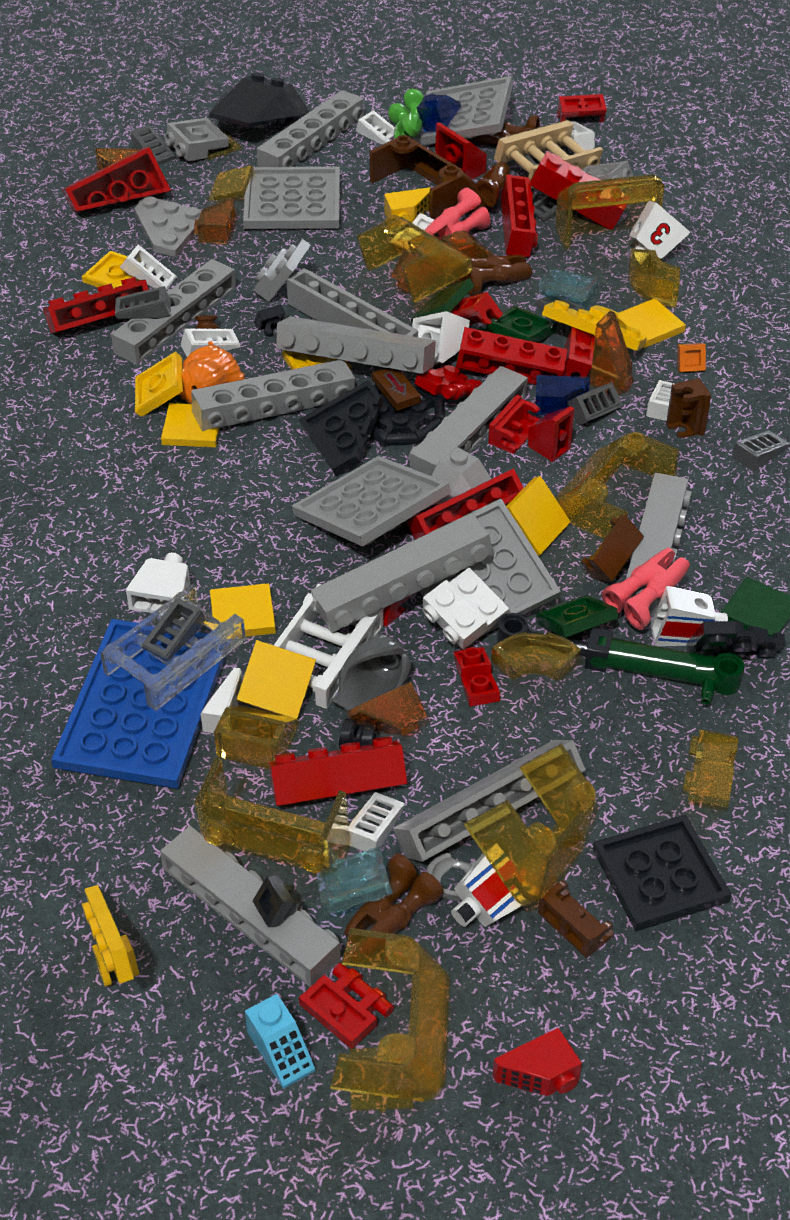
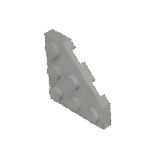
(166, 224)

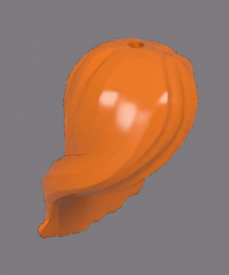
(207, 368)

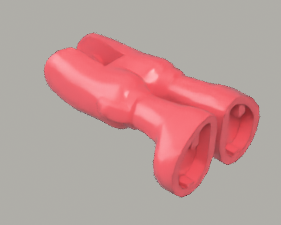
(449, 221)
(650, 574)

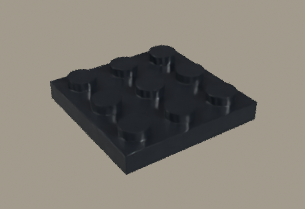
(661, 872)

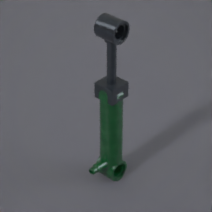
(603, 651)

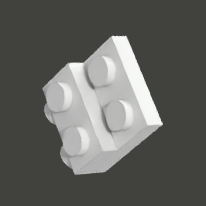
(464, 608)

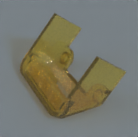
(604, 193)
(433, 270)
(586, 491)
(269, 830)
(534, 855)
(404, 1064)

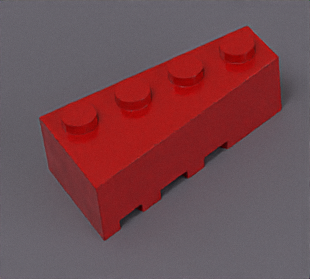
(124, 180)

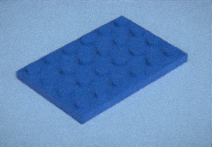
(123, 737)

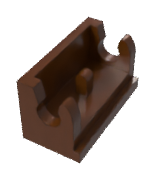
(688, 408)
(614, 550)
(573, 920)

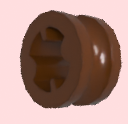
(206, 322)

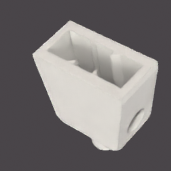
(157, 583)

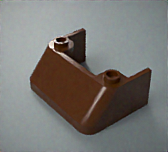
(407, 152)

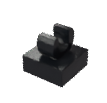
(268, 318)
(274, 901)

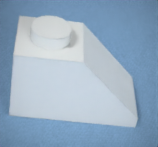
(445, 329)

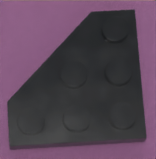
(344, 426)
(730, 637)

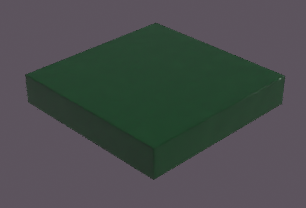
(446, 299)
(522, 325)
(759, 606)
(576, 615)

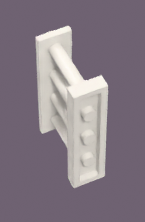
(327, 685)

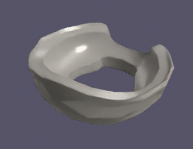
(442, 865)

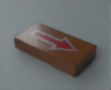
(396, 388)

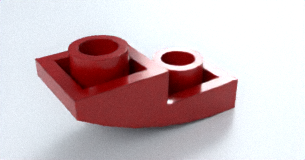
(476, 676)

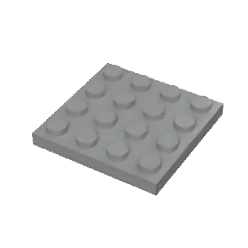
(481, 109)
(292, 198)
(371, 500)
(513, 569)

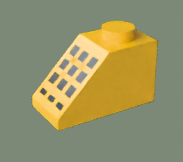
(407, 203)

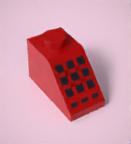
(552, 434)
(540, 1065)

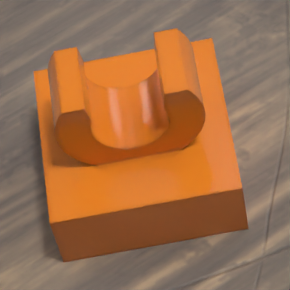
(691, 357)

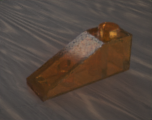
(610, 356)

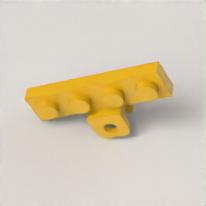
(587, 321)
(112, 950)

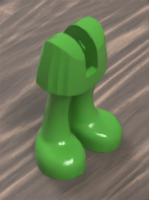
(407, 118)

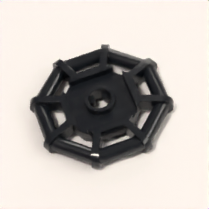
(409, 421)

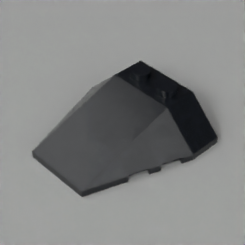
(259, 100)

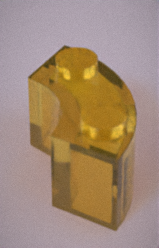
(653, 277)
(535, 653)
(712, 767)

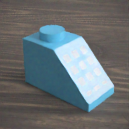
(279, 1040)

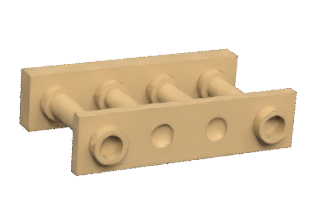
(544, 139)

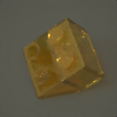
(253, 735)

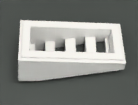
(371, 123)
(583, 136)
(140, 260)
(197, 338)
(659, 401)
(223, 697)
(364, 840)

